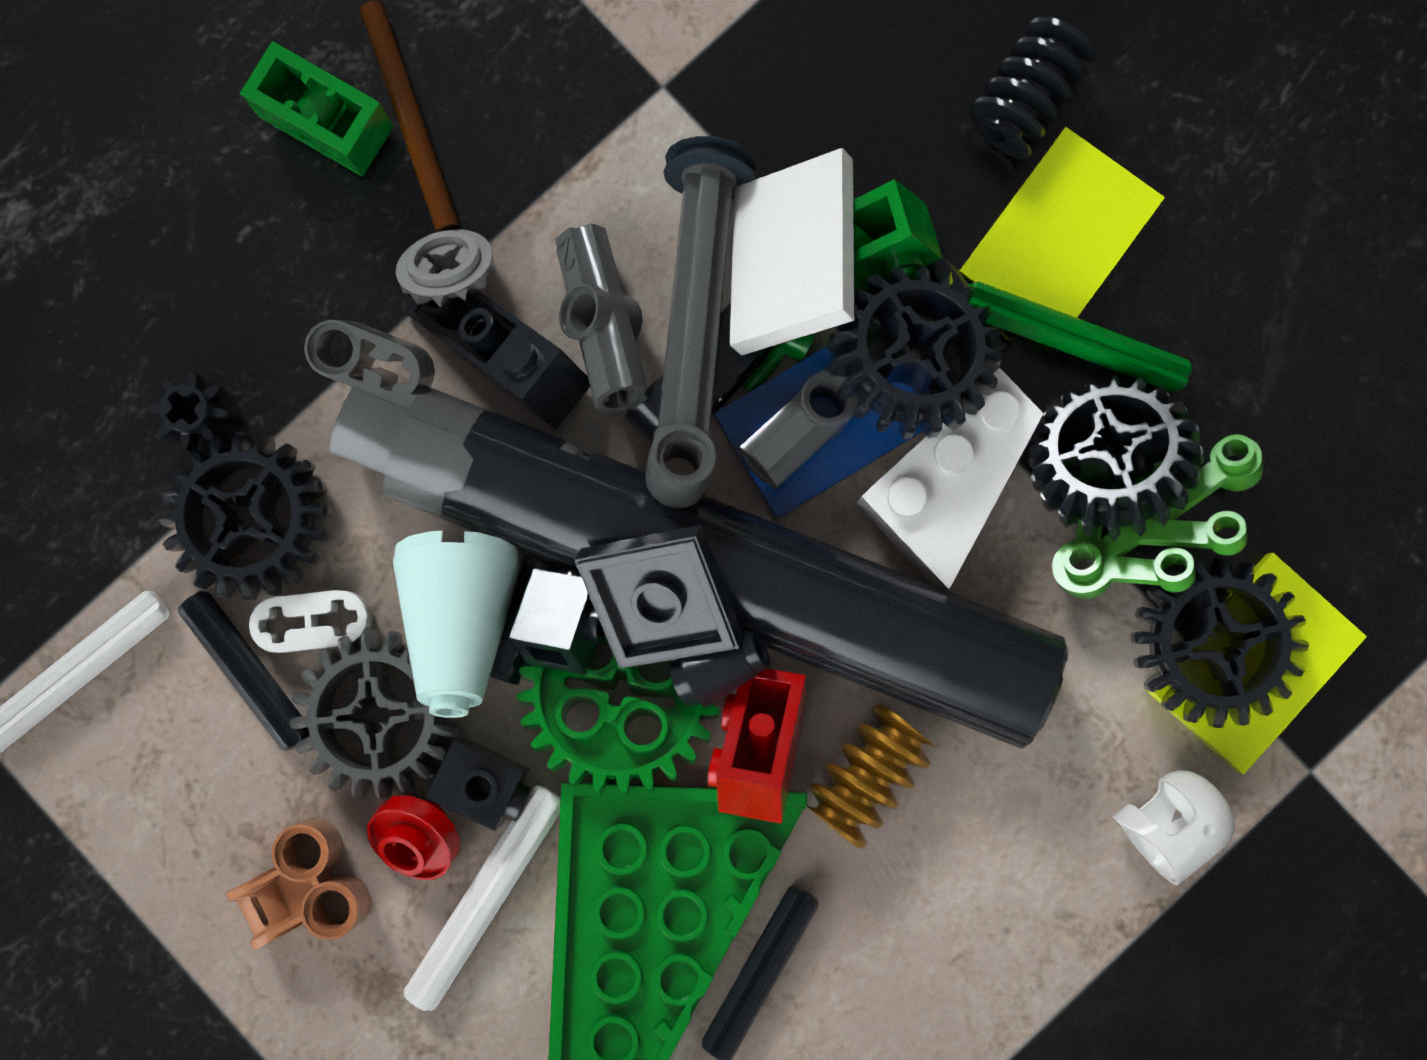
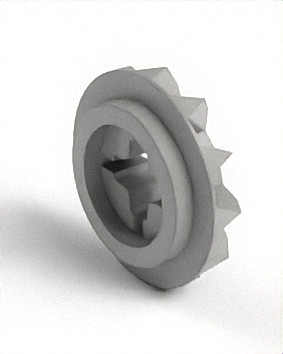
(443, 252)

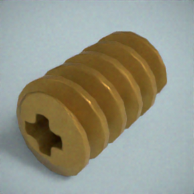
(870, 775)

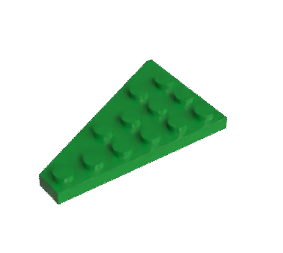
(648, 911)

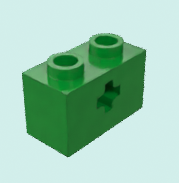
(317, 108)

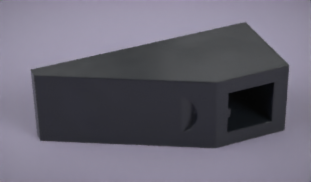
(506, 353)

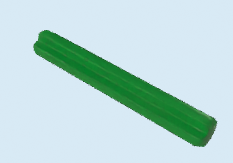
(1081, 338)

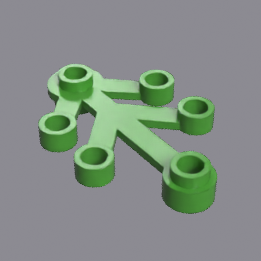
(1108, 554)

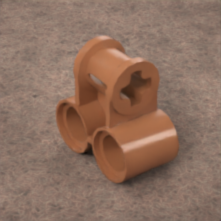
(296, 891)

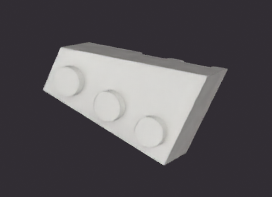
(949, 483)

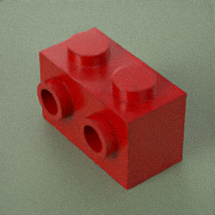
(759, 745)

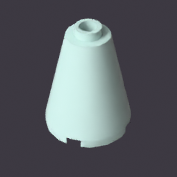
(454, 614)

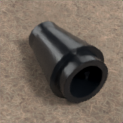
(714, 675)

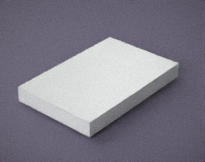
(793, 253)

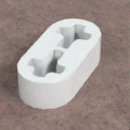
(310, 607)

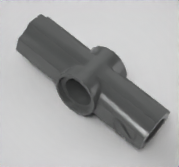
(601, 318)
(797, 430)

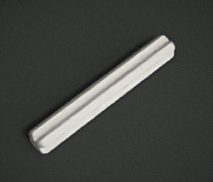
(80, 665)
(483, 899)

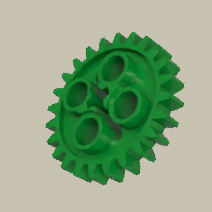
(605, 748)

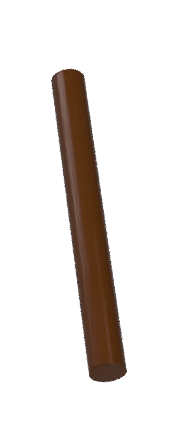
(409, 116)

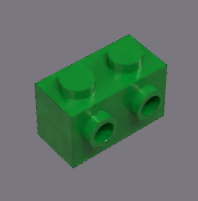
(891, 231)

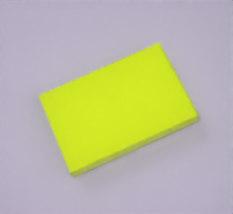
(1064, 227)
(1331, 643)

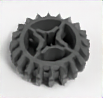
(322, 720)

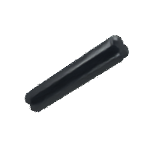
(242, 668)
(760, 973)

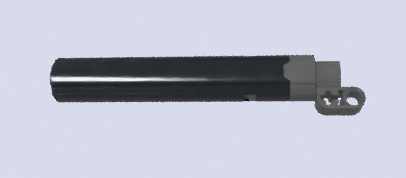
(781, 583)

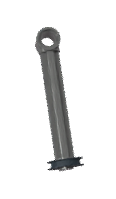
(706, 174)

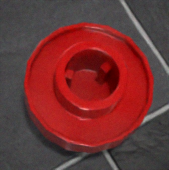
(413, 837)

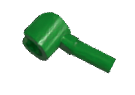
(794, 348)

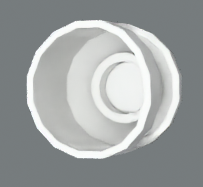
(1189, 842)

